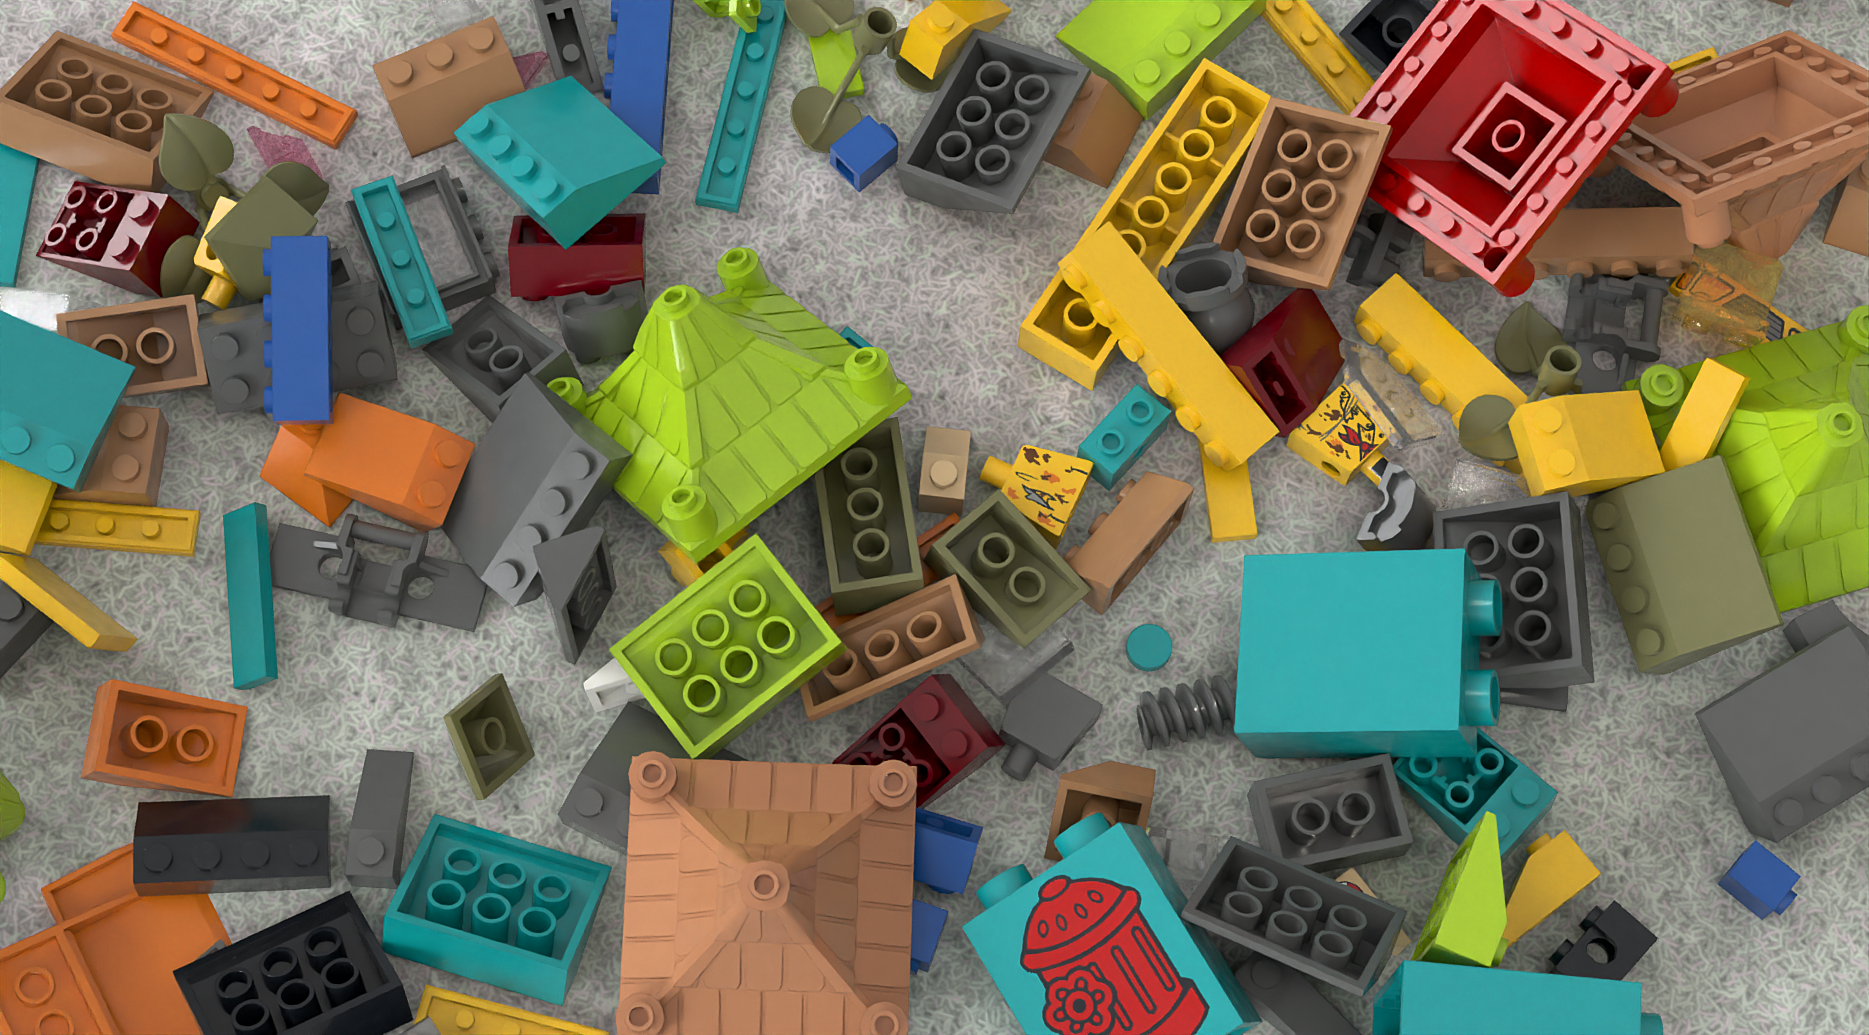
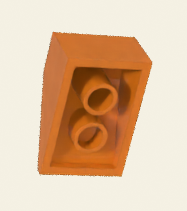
(390, 461)
(163, 740)

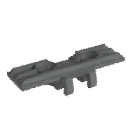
(1596, 324)
(374, 589)

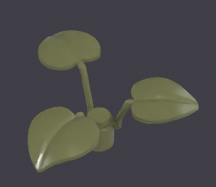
(815, 111)
(191, 160)
(1522, 346)

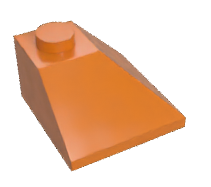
(285, 473)

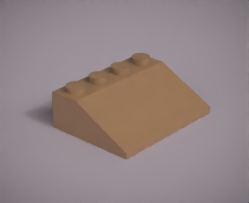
(95, 111)
(1301, 193)

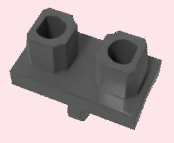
(1369, 246)

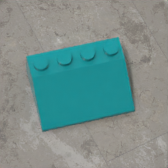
(559, 155)
(55, 401)
(495, 909)

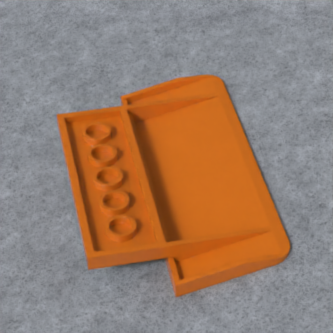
(106, 957)

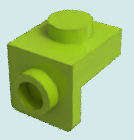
(741, 11)

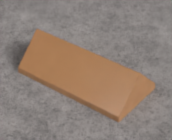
(895, 646)

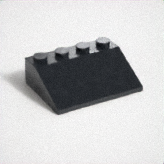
(299, 978)

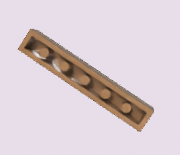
(1592, 243)

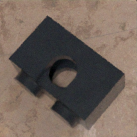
(1616, 933)

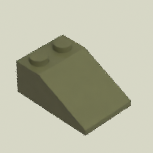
(1007, 570)

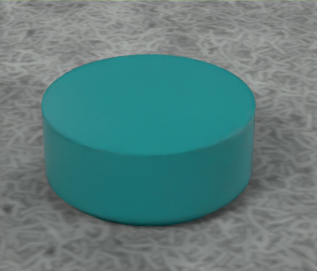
(1149, 647)

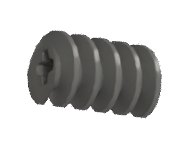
(1185, 710)

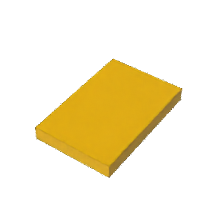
(64, 604)

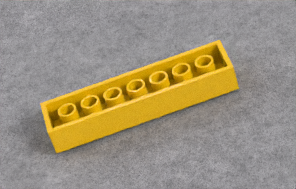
(1155, 209)

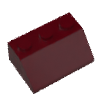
(602, 257)

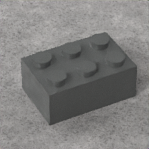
(1332, 815)

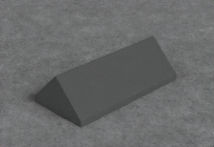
(576, 584)

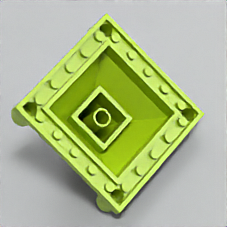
(732, 404)
(1794, 453)

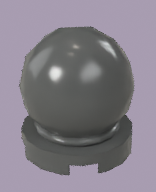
(1211, 292)

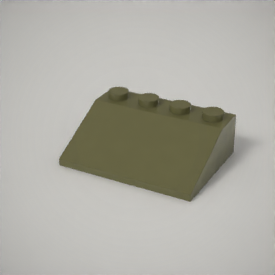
(1682, 565)

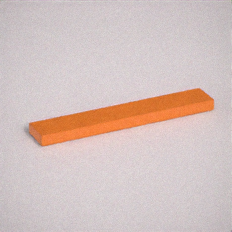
(234, 75)

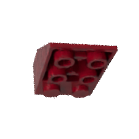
(116, 235)
(1288, 359)
(932, 730)

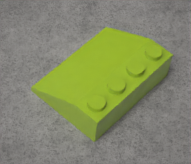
(1154, 44)
(728, 649)
(1469, 906)

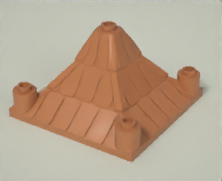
(1753, 142)
(767, 898)

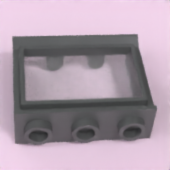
(446, 239)

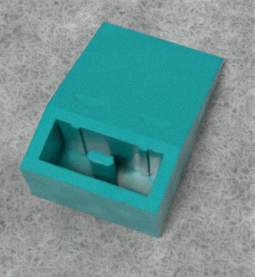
(1463, 788)

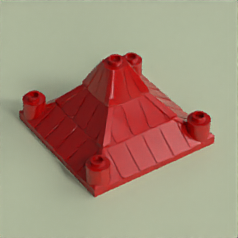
(1502, 124)

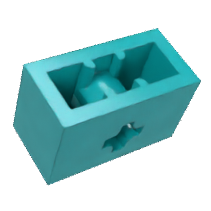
(1124, 436)

